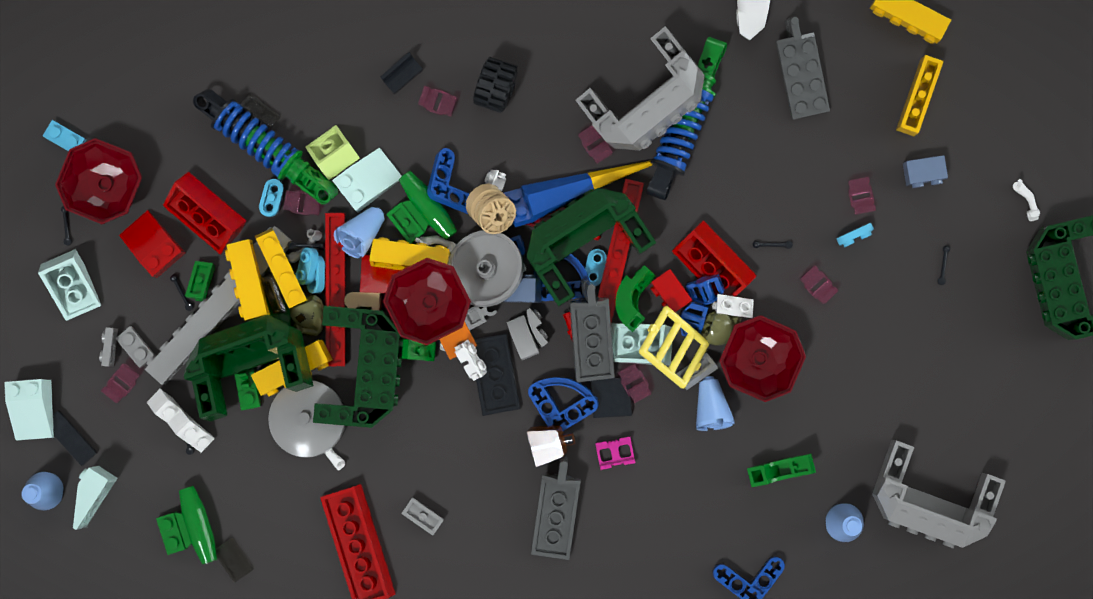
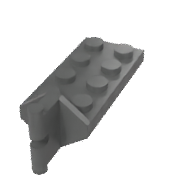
(802, 72)
(591, 335)
(556, 513)

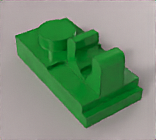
(200, 280)
(418, 351)
(247, 390)

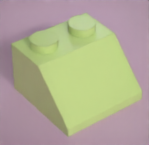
(332, 152)

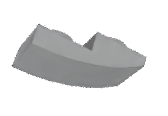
(534, 321)
(522, 337)

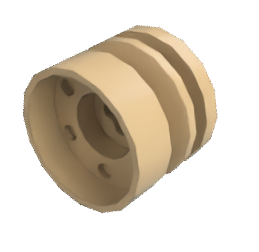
(490, 208)

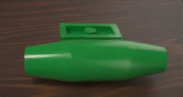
(420, 212)
(188, 527)

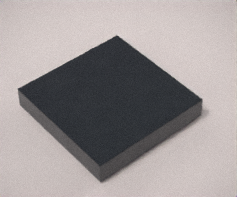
(611, 397)

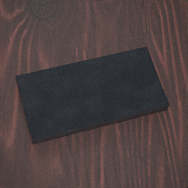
(498, 386)

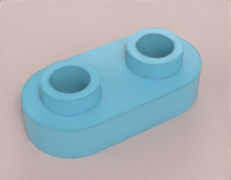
(269, 197)
(848, 238)
(307, 266)
(596, 267)
(318, 283)

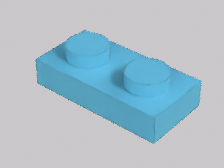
(62, 136)

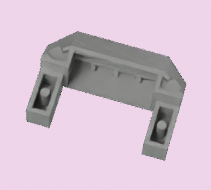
(658, 110)
(929, 513)

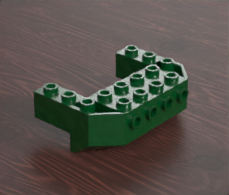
(577, 226)
(1059, 280)
(240, 350)
(375, 369)

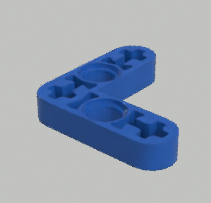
(443, 184)
(754, 585)

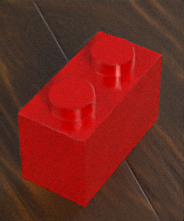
(670, 291)

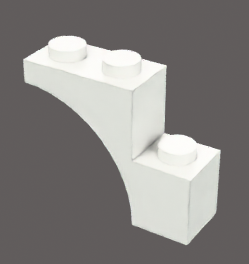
(180, 422)

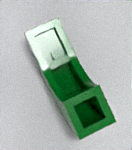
(628, 297)
(781, 469)

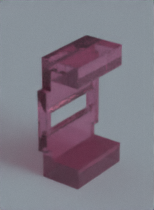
(429, 98)
(599, 152)
(857, 187)
(292, 202)
(824, 292)
(631, 374)
(114, 390)

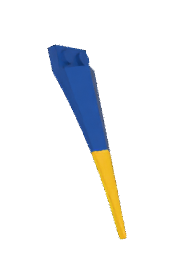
(544, 197)

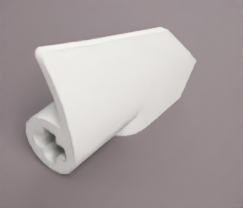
(751, 16)

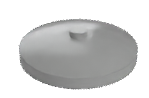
(487, 267)
(293, 421)

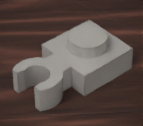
(476, 316)

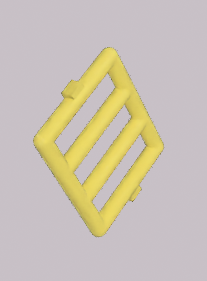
(656, 360)

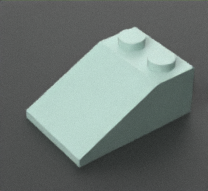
(367, 179)
(69, 284)
(627, 343)
(30, 408)
(91, 492)

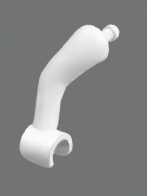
(1033, 213)
(430, 240)
(336, 460)

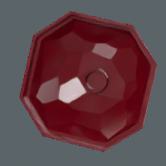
(98, 181)
(427, 301)
(762, 358)

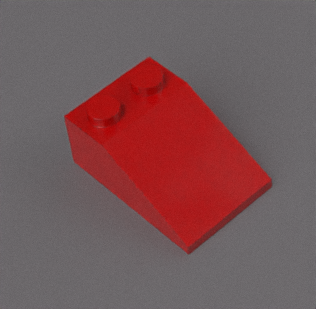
(152, 244)

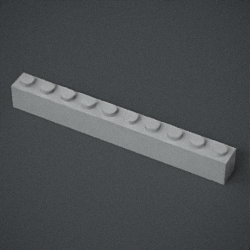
(204, 321)

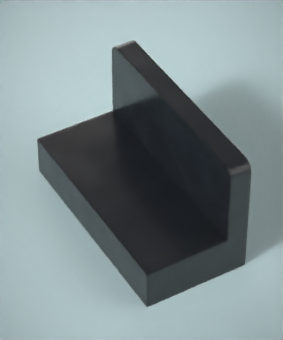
(401, 73)

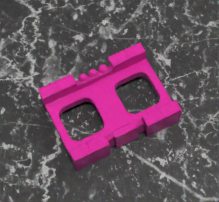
(616, 459)

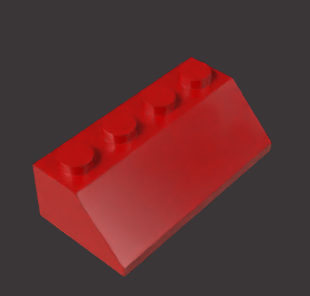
(204, 212)
(709, 255)

